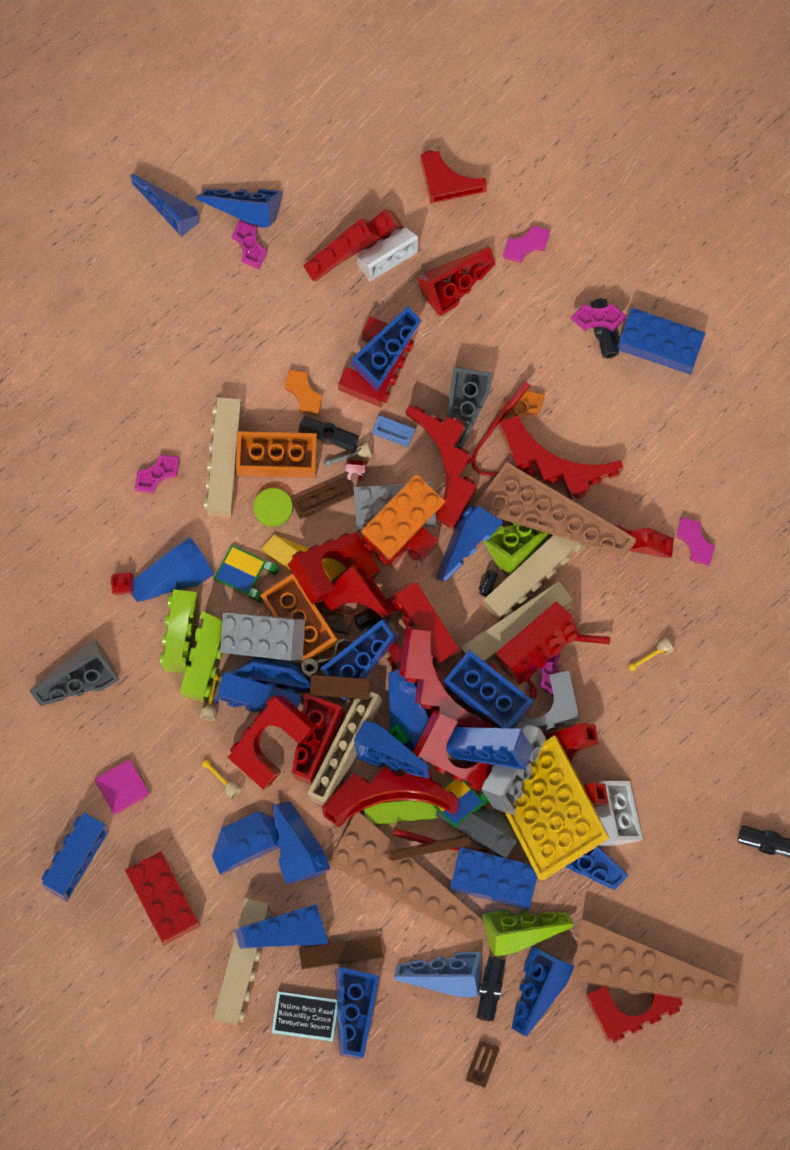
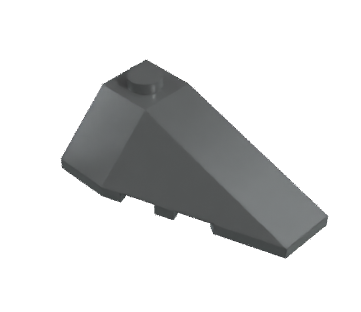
(467, 397)
(80, 673)
(488, 830)

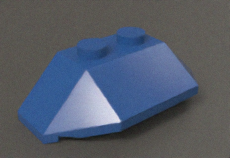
(279, 672)
(245, 841)

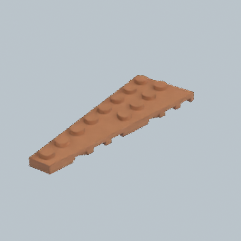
(530, 503)
(365, 858)
(625, 964)

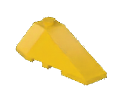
(282, 550)

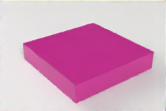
(122, 787)

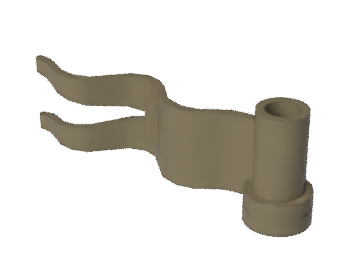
(311, 664)

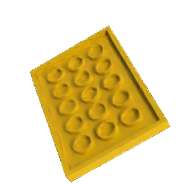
(555, 813)

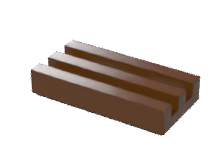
(476, 1081)

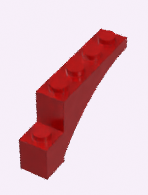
(352, 241)

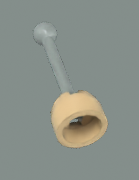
(362, 452)

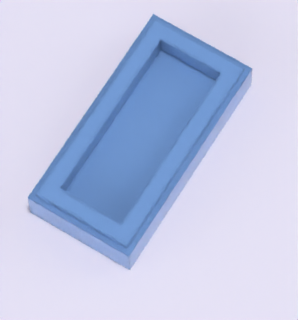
(393, 431)

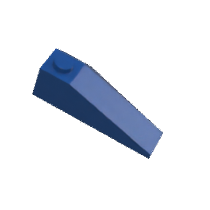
(171, 208)
(253, 208)
(470, 530)
(176, 570)
(405, 709)
(380, 748)
(300, 852)
(599, 867)
(543, 982)

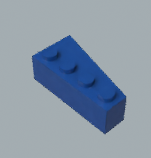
(384, 350)
(364, 653)
(249, 692)
(491, 746)
(293, 928)
(355, 1007)

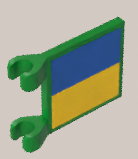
(241, 571)
(467, 801)

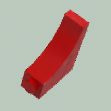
(444, 183)
(360, 588)

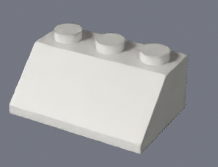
(387, 253)
(620, 814)

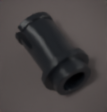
(488, 583)

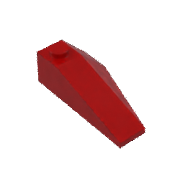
(451, 281)

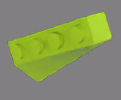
(180, 631)
(203, 659)

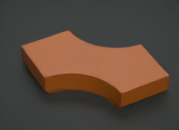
(298, 385)
(529, 404)

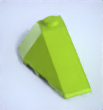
(514, 545)
(515, 932)

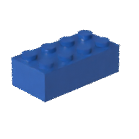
(661, 341)
(487, 692)
(75, 856)
(494, 878)

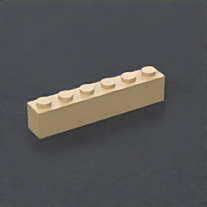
(223, 462)
(530, 576)
(501, 633)
(343, 750)
(240, 968)

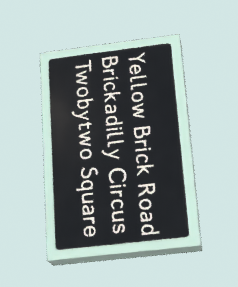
(305, 1016)

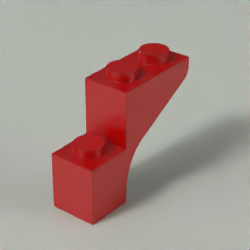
(650, 542)
(418, 546)

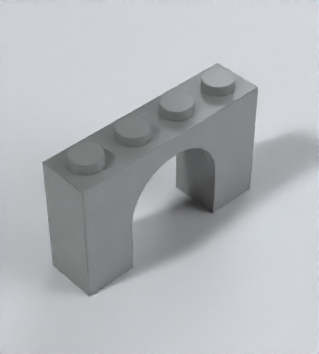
(564, 708)

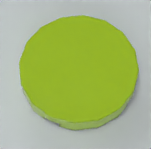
(272, 507)

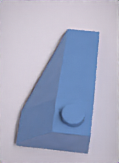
(452, 975)

